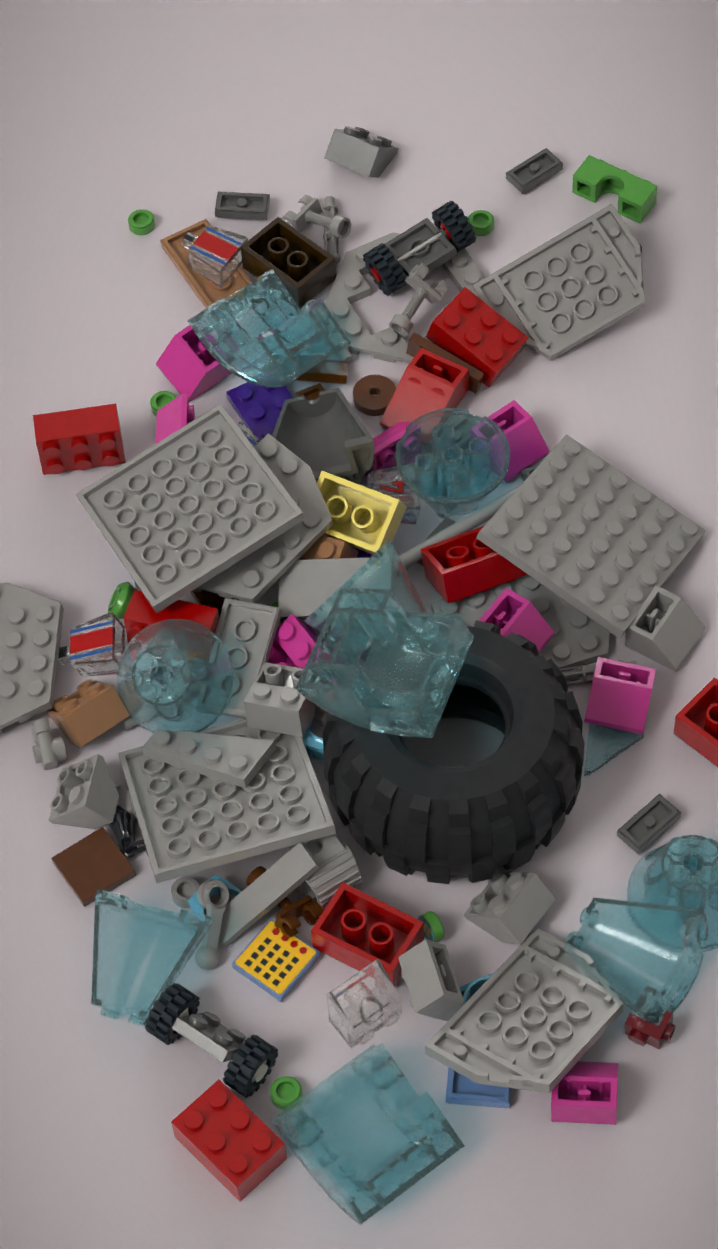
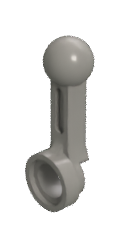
(207, 955)

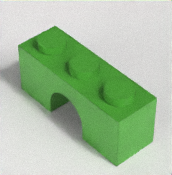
(597, 178)

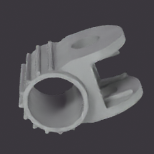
(336, 867)

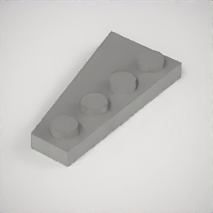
(212, 755)

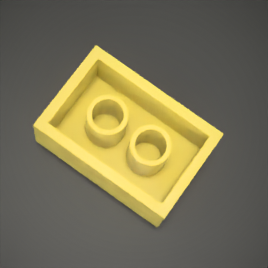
(359, 513)

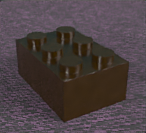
(295, 259)

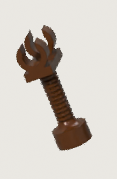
(288, 917)

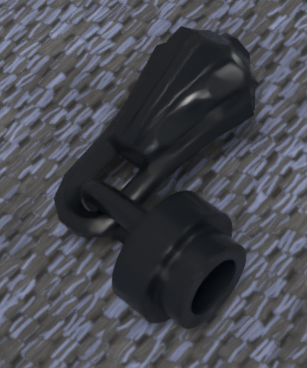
(124, 830)

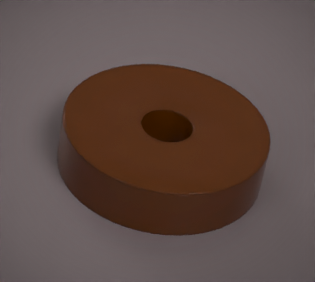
(372, 385)

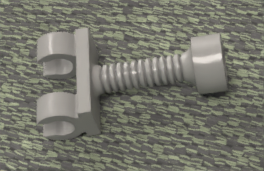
(310, 212)
(401, 322)

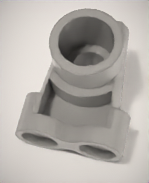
(47, 750)

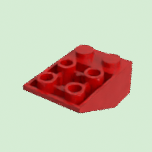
(426, 386)

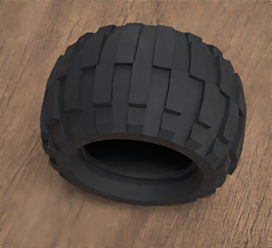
(475, 813)

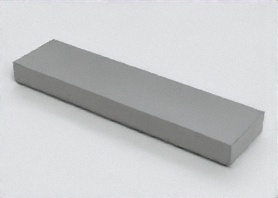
(266, 892)

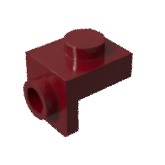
(649, 1033)

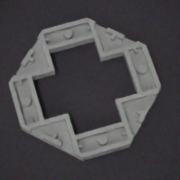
(351, 286)

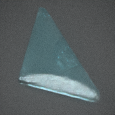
(605, 745)

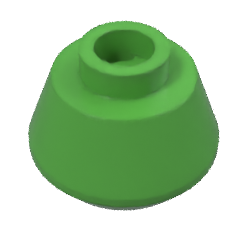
(120, 599)

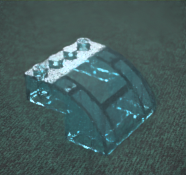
(265, 334)
(385, 663)
(367, 1133)

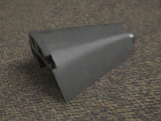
(326, 435)

